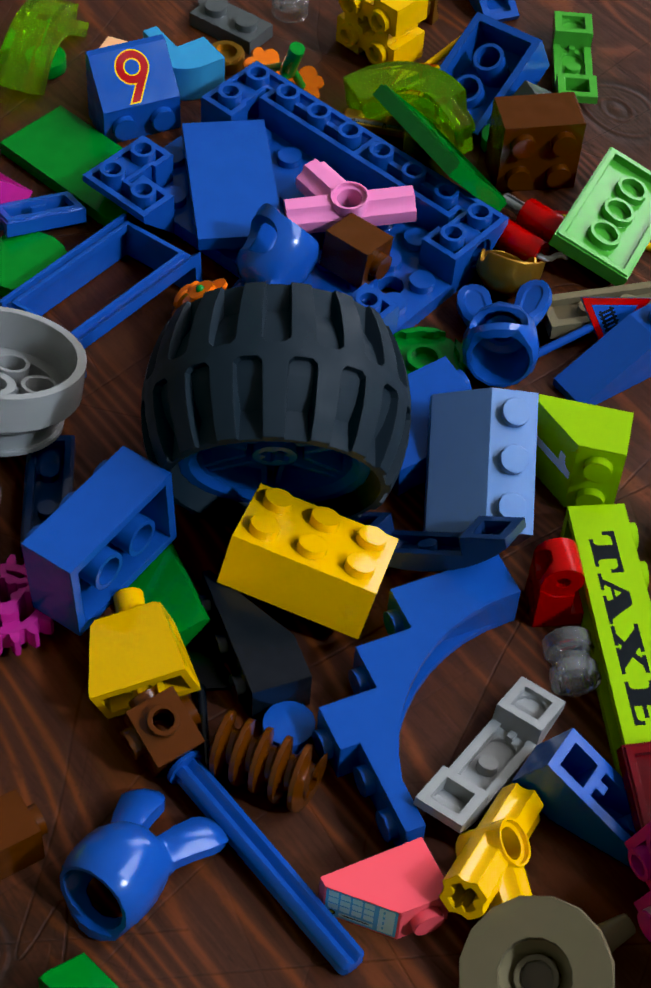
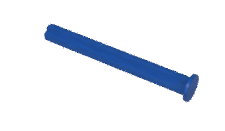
(267, 863)

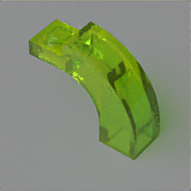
(33, 42)
(422, 86)

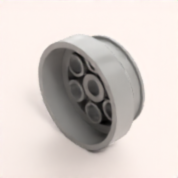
(38, 380)

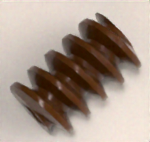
(264, 764)

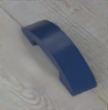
(447, 550)

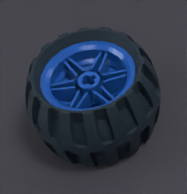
(279, 394)

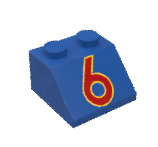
(132, 89)

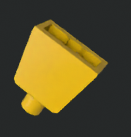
(136, 652)

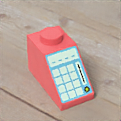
(389, 892)

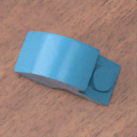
(195, 65)

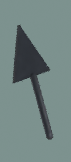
(211, 677)

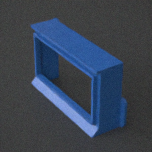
(94, 257)

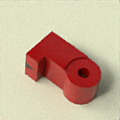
(554, 584)

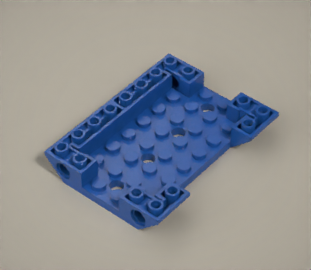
(427, 255)

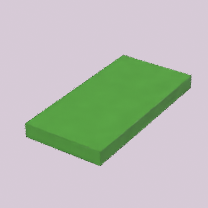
(609, 219)

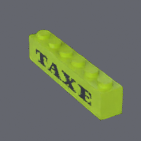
(617, 617)

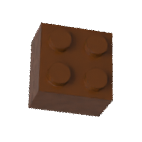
(534, 141)

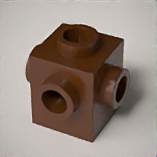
(161, 747)

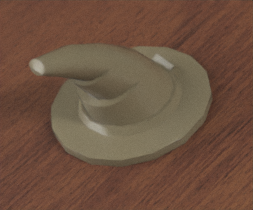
(541, 945)

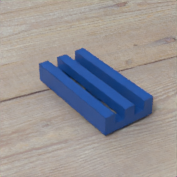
(41, 214)

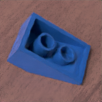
(493, 63)

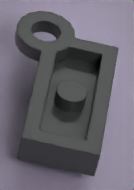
(230, 23)

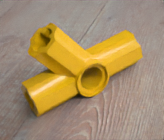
(493, 855)

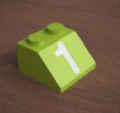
(581, 450)

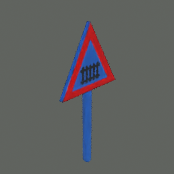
(603, 316)

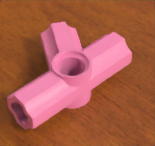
(333, 198)

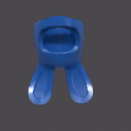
(276, 250)
(502, 337)
(132, 861)

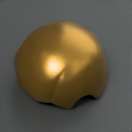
(506, 272)

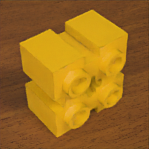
(383, 28)

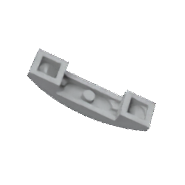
(494, 757)

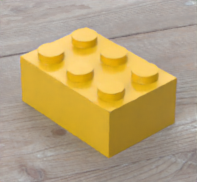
(307, 560)

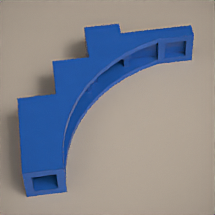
(424, 627)

